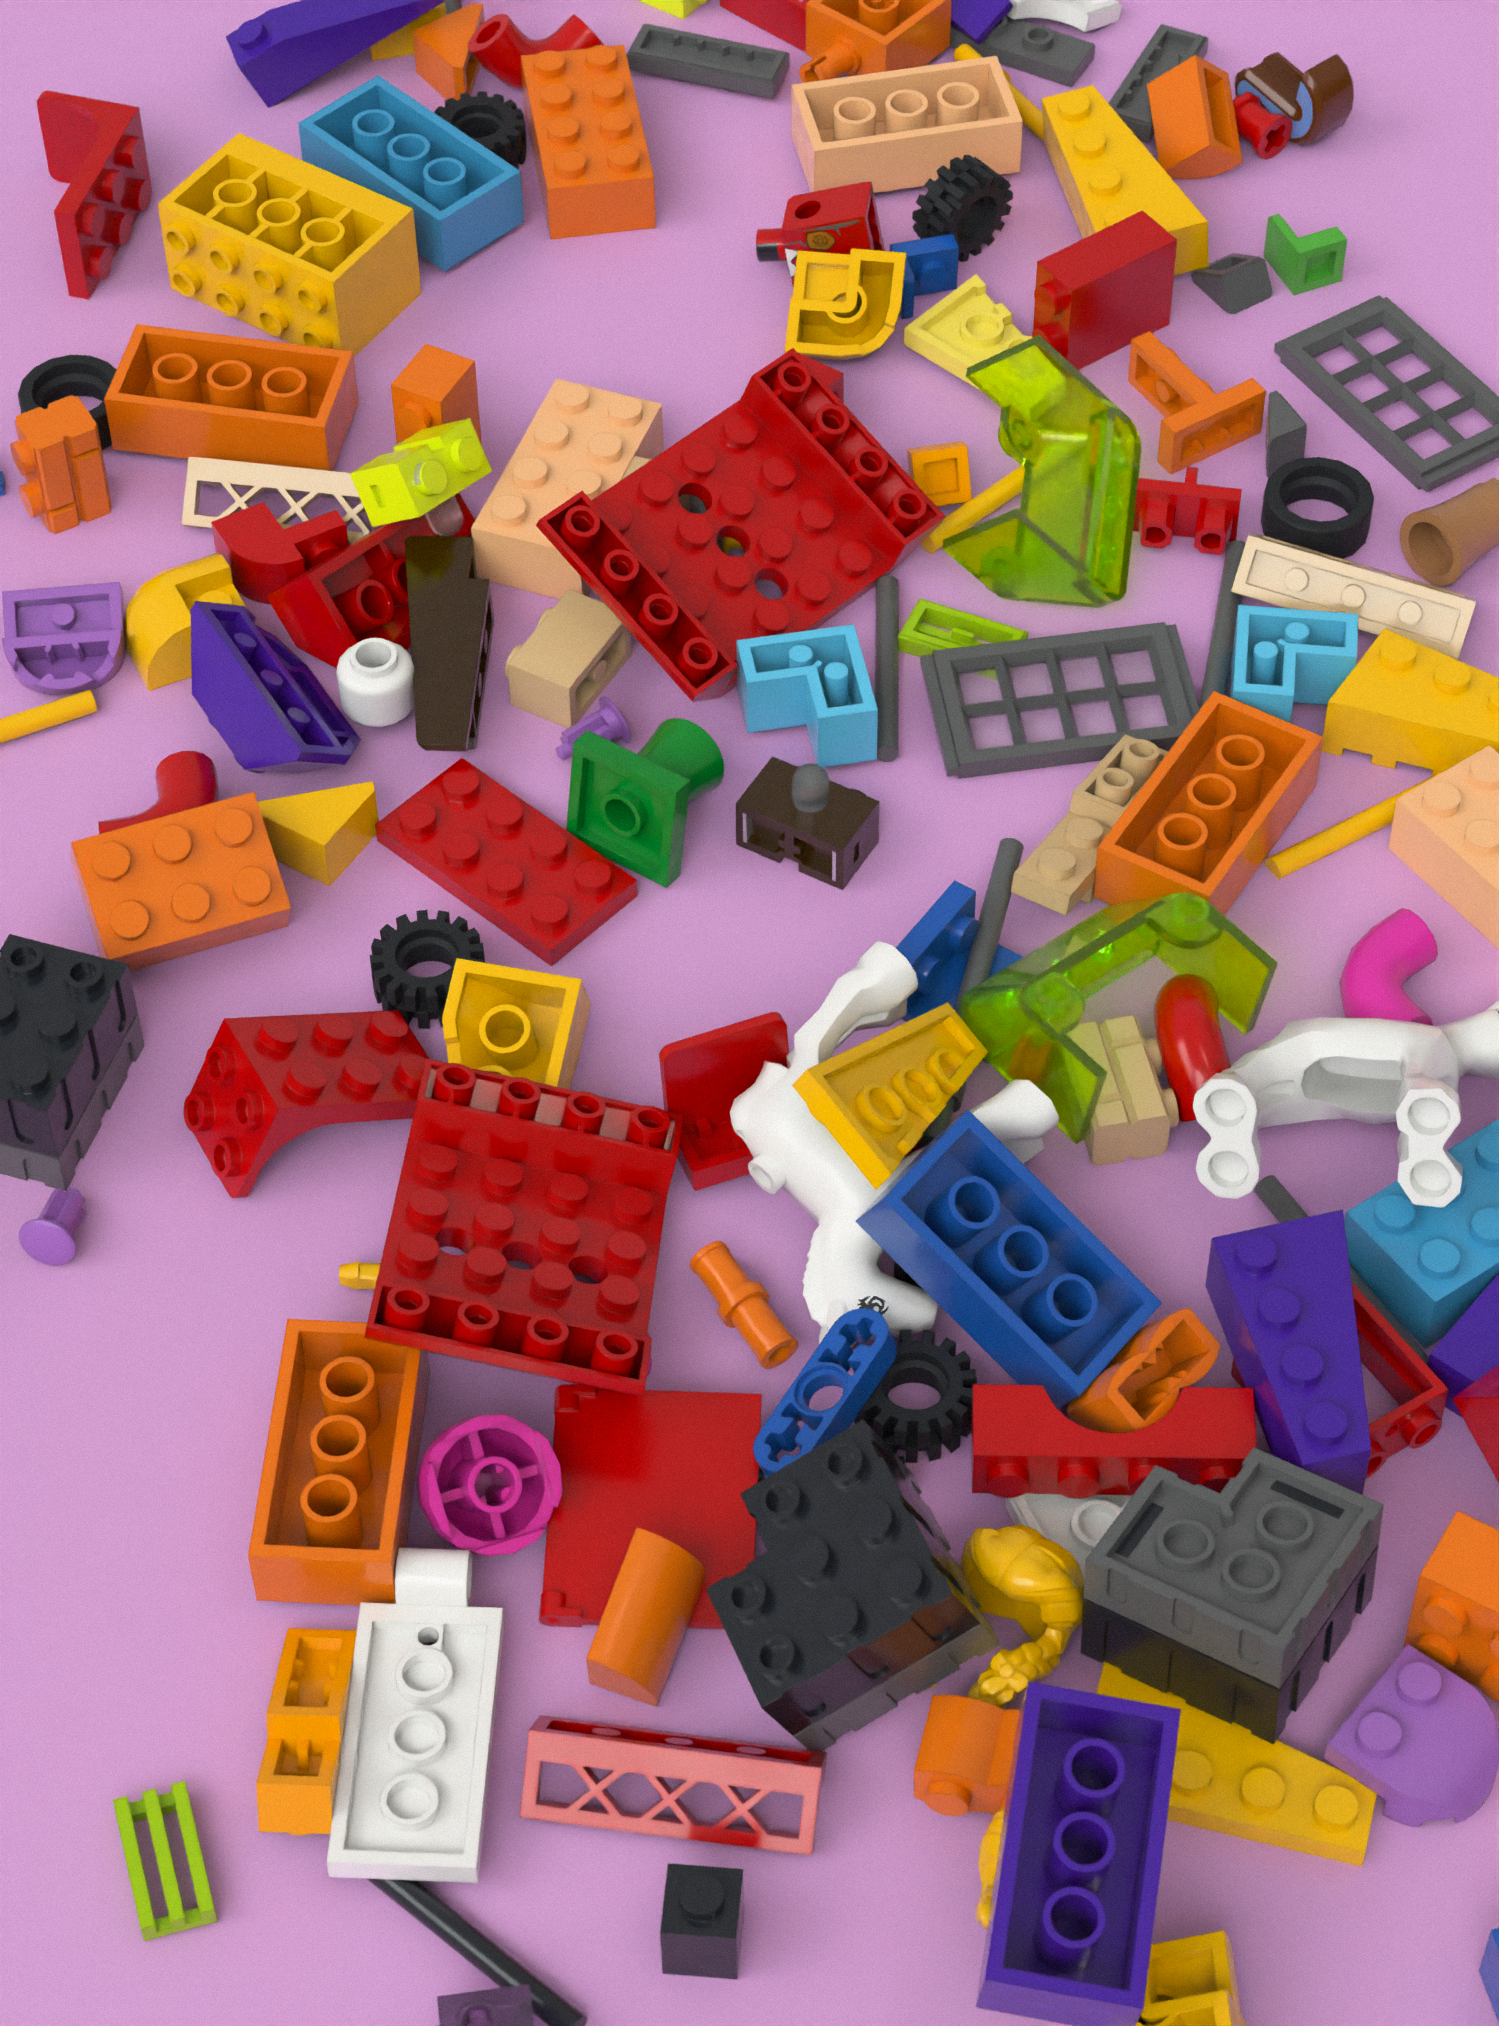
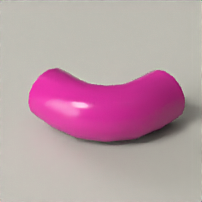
(1382, 964)

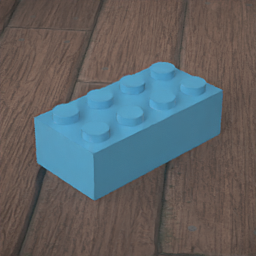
(413, 156)
(1427, 1258)

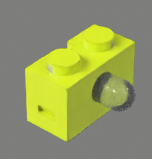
(423, 477)

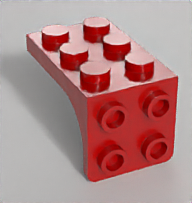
(105, 161)
(294, 1074)

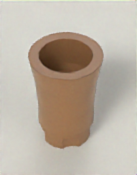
(1453, 534)

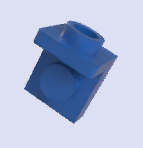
(928, 268)

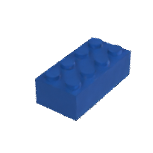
(1008, 1261)

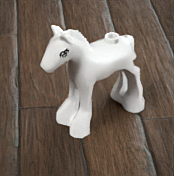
(1354, 1072)
(809, 1164)

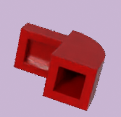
(266, 555)

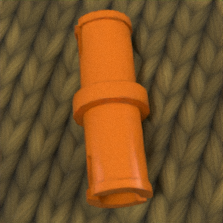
(743, 1304)

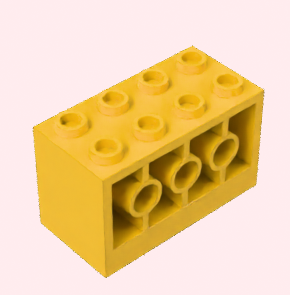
(290, 247)

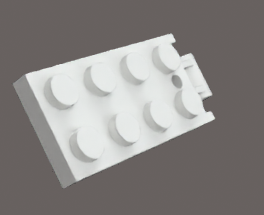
(418, 1728)

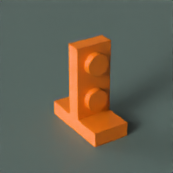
(1195, 417)

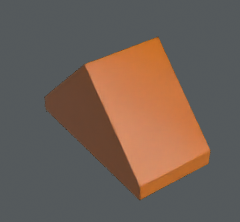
(444, 54)

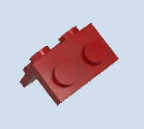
(702, 1081)

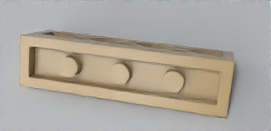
(269, 478)
(1322, 582)

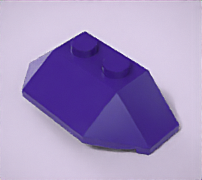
(263, 695)

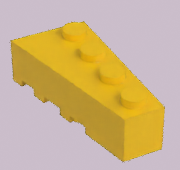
(1114, 175)
(1412, 707)

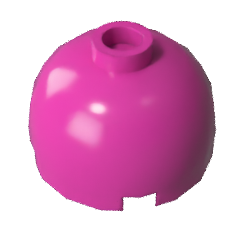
(489, 1484)

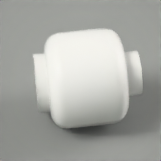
(376, 682)

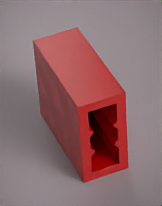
(1105, 289)

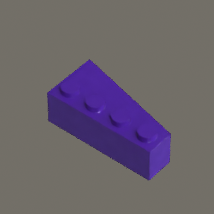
(1295, 1340)

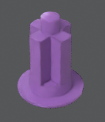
(605, 722)
(51, 1235)

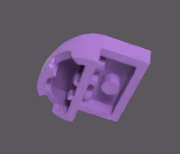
(64, 636)
(1420, 1742)

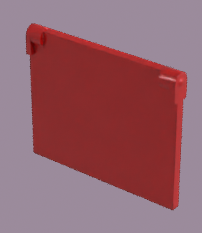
(653, 1465)

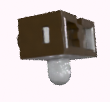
(807, 820)

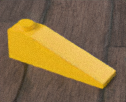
(515, 1022)

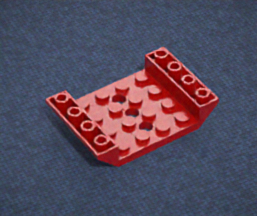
(785, 479)
(535, 1181)

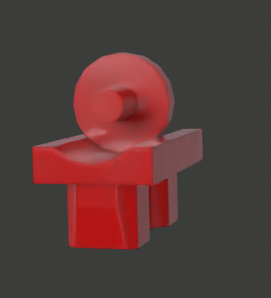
(1186, 511)

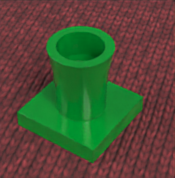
(638, 803)

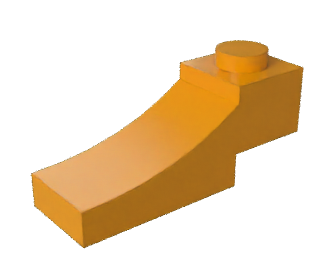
(305, 1732)

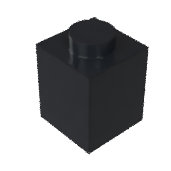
(702, 1921)

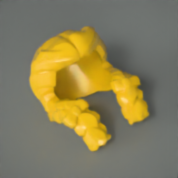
(1025, 1580)

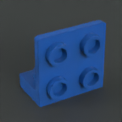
(940, 950)

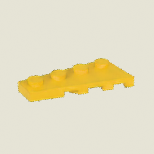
(891, 1088)
(1253, 1787)

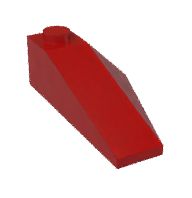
(355, 592)

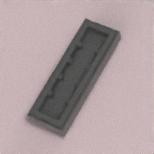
(1033, 50)
(1163, 52)
(708, 60)

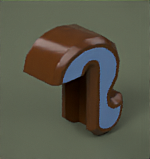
(1312, 100)

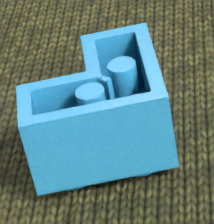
(1290, 657)
(813, 682)

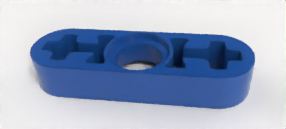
(825, 1368)

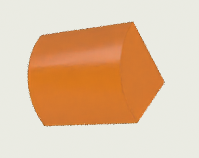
(1194, 120)
(645, 1618)

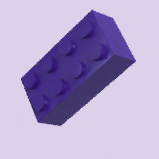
(1079, 1858)

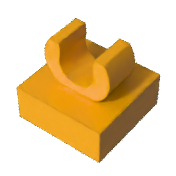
(941, 472)

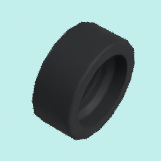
(70, 376)
(1325, 481)

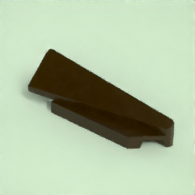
(449, 640)

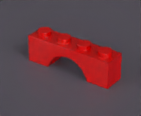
(1032, 1448)

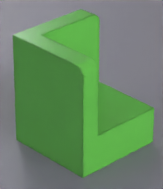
(1307, 260)

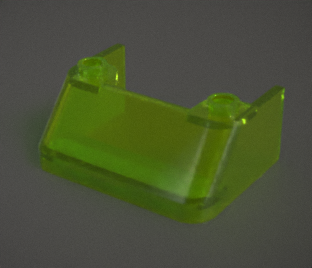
(1077, 488)
(1041, 997)

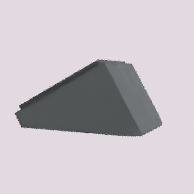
(1235, 282)
(1283, 433)

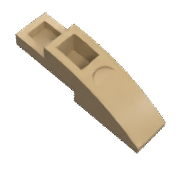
(1065, 862)

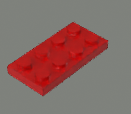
(506, 861)

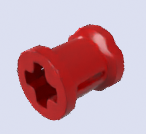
(1260, 127)

